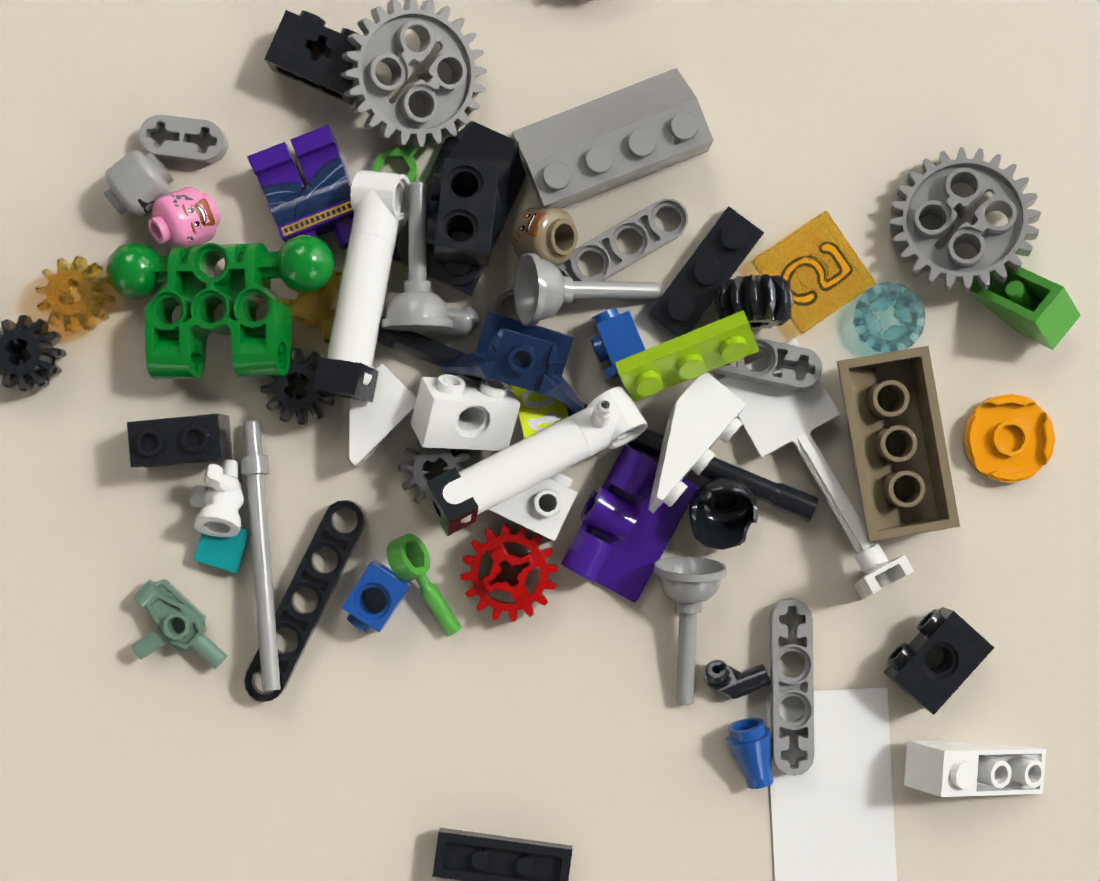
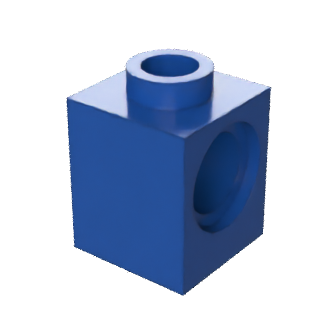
(381, 577)

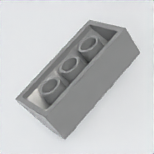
(613, 140)

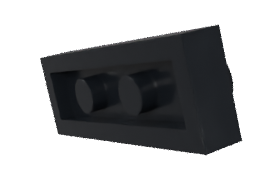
(706, 269)
(499, 858)

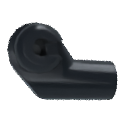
(733, 682)

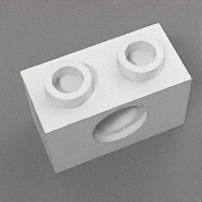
(484, 426)

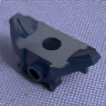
(520, 357)

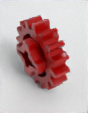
(518, 590)

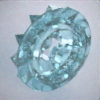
(907, 309)

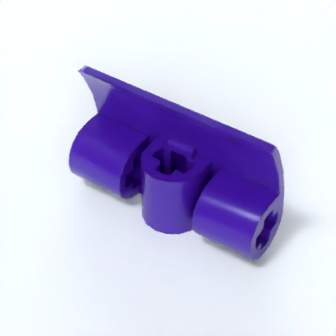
(619, 532)

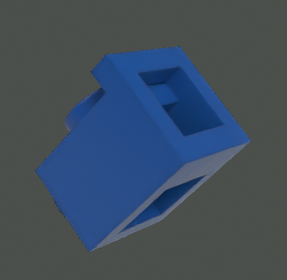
(615, 339)

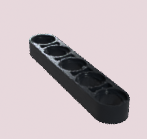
(324, 586)

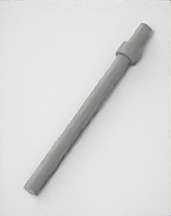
(255, 467)

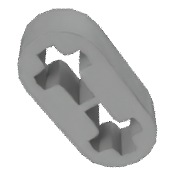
(184, 129)

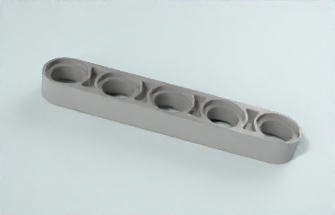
(607, 249)

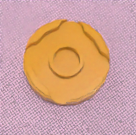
(1008, 438)

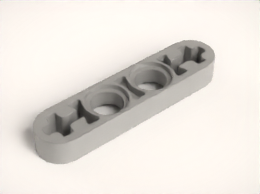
(785, 686)

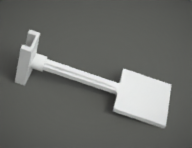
(787, 416)

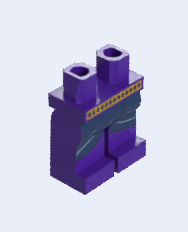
(311, 208)

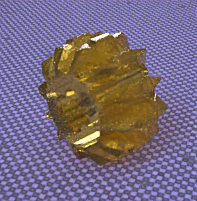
(60, 301)

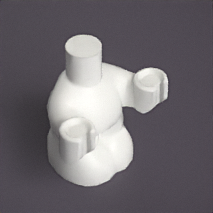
(221, 500)

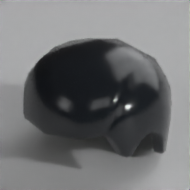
(722, 513)

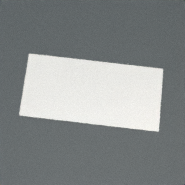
(840, 811)

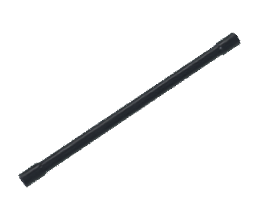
(775, 494)

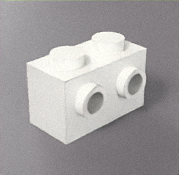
(541, 506)

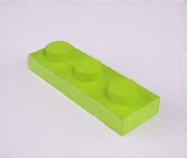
(687, 356)

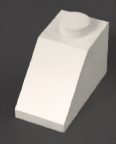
(378, 420)

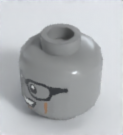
(137, 183)

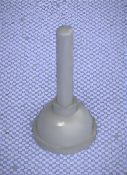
(543, 289)
(417, 307)
(689, 584)

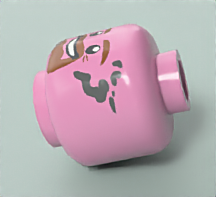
(184, 218)

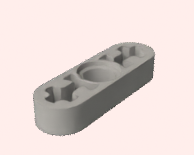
(787, 376)

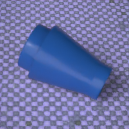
(752, 750)

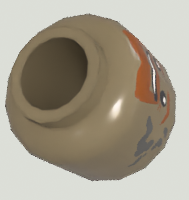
(545, 232)

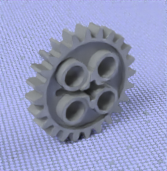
(385, 43)
(994, 244)

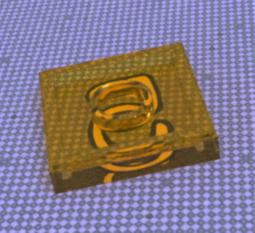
(819, 268)

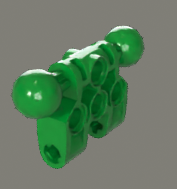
(256, 346)

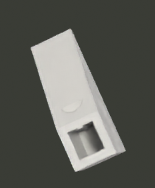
(693, 426)
(973, 768)

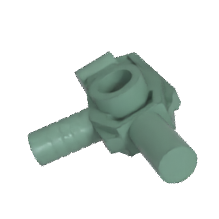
(178, 623)

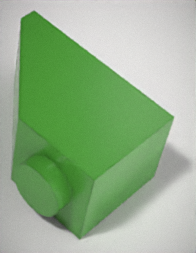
(1030, 305)

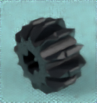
(762, 297)
(37, 343)
(296, 403)

